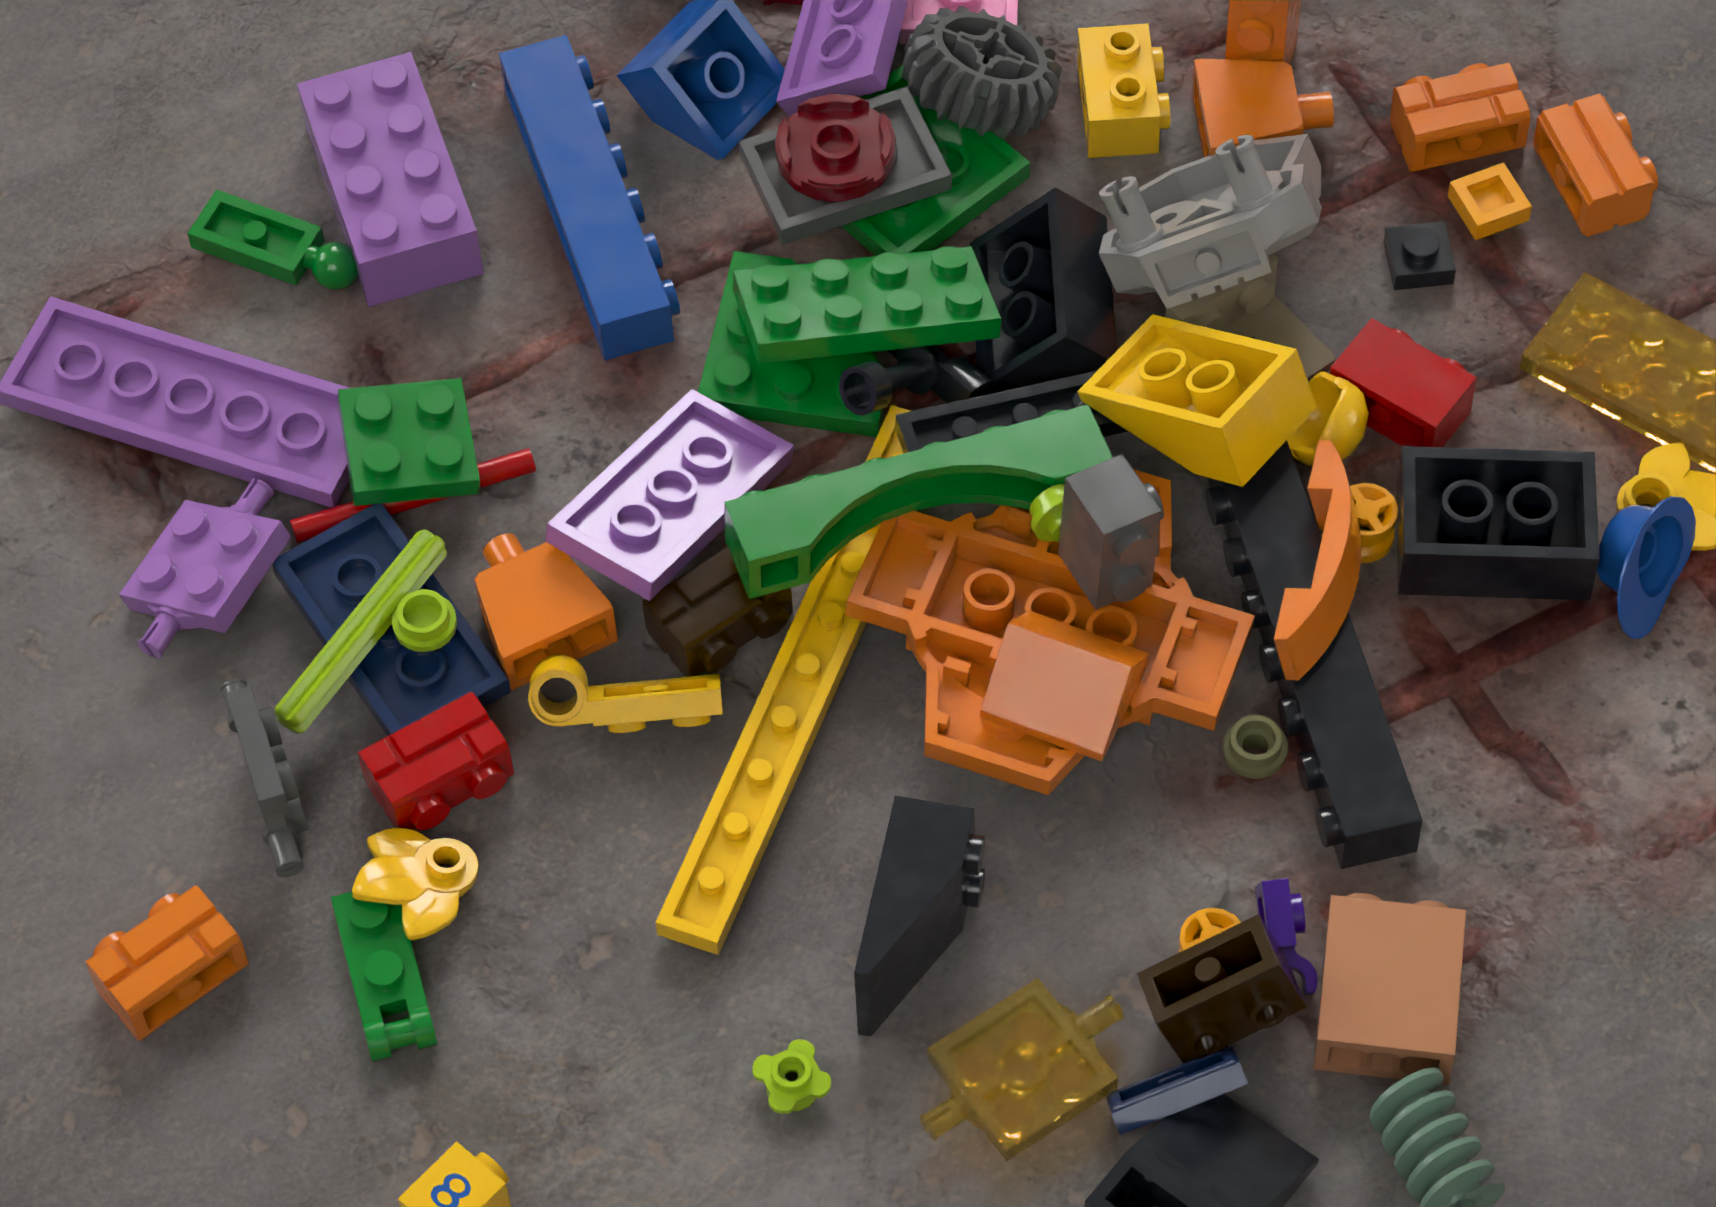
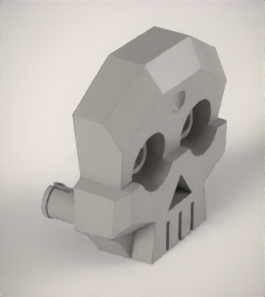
(1211, 218)

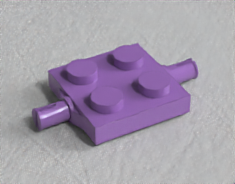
(204, 567)

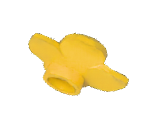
(1666, 474)
(409, 876)

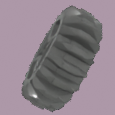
(981, 72)

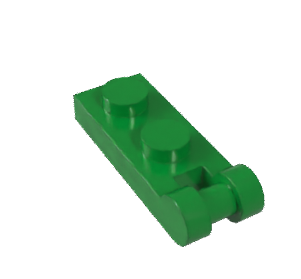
(383, 975)

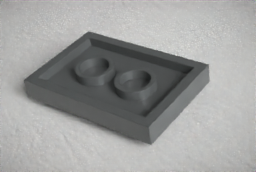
(916, 174)

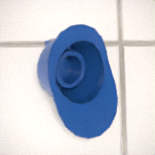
(1643, 558)

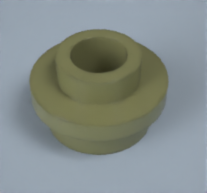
(1260, 732)

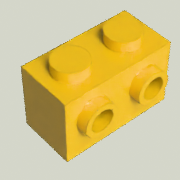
(1120, 90)

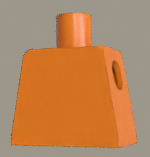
(1252, 100)
(539, 607)

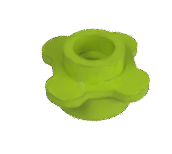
(795, 1095)

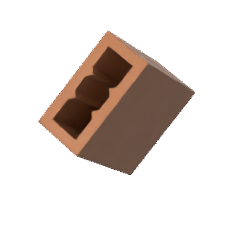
(1389, 987)

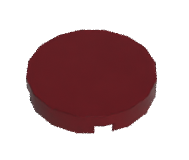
(835, 148)

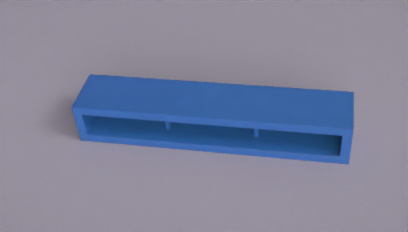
(587, 197)

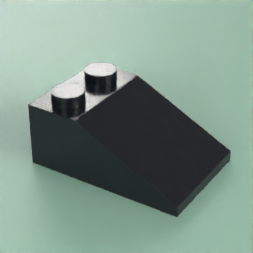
(917, 902)

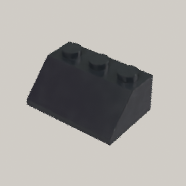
(1048, 293)

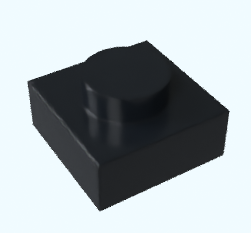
(1419, 255)

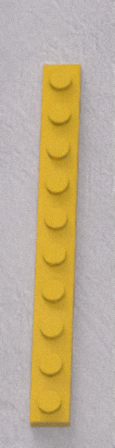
(771, 746)

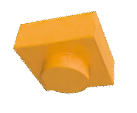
(1489, 201)

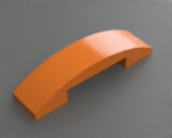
(1314, 615)

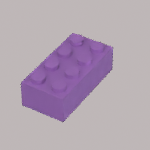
(390, 179)

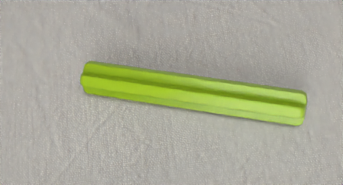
(359, 632)

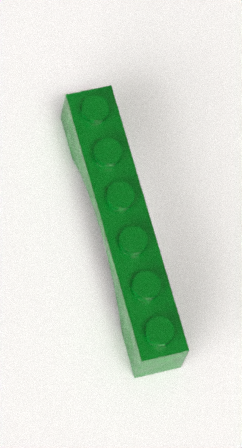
(794, 529)

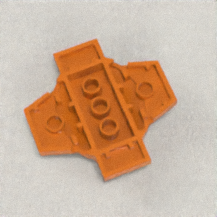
(969, 577)

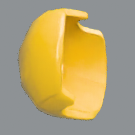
(1338, 417)

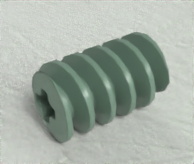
(1427, 1144)

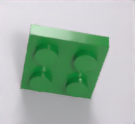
(408, 441)

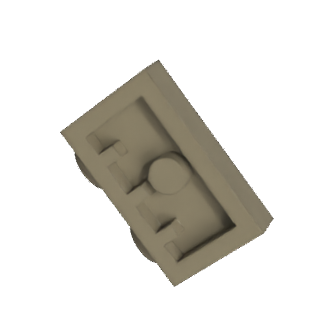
(1255, 311)

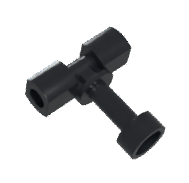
(920, 370)

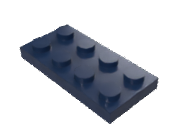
(396, 684)

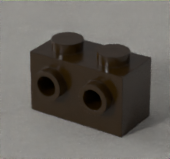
(1221, 990)

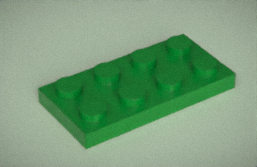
(865, 304)

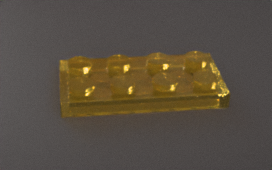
(1631, 366)

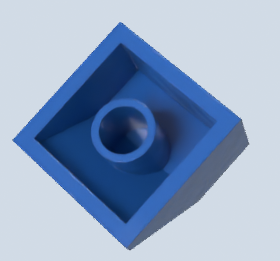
(706, 76)

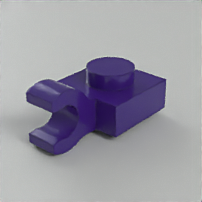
(1285, 918)

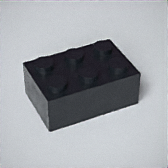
(1497, 523)

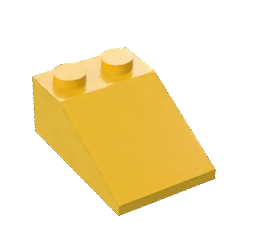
(1203, 396)

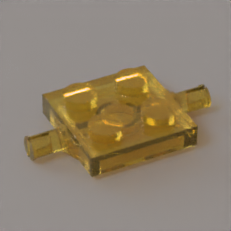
(1022, 1068)

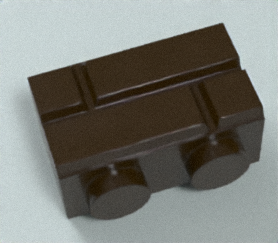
(709, 616)

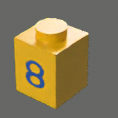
(459, 1181)

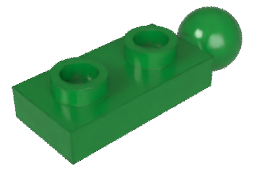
(270, 242)

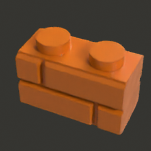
(1459, 116)
(1595, 164)
(166, 961)

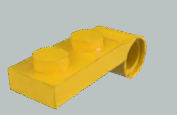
(623, 705)

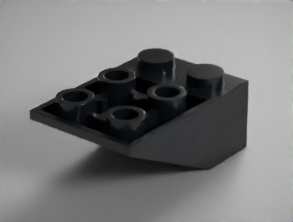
(1207, 1159)

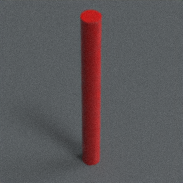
(490, 473)

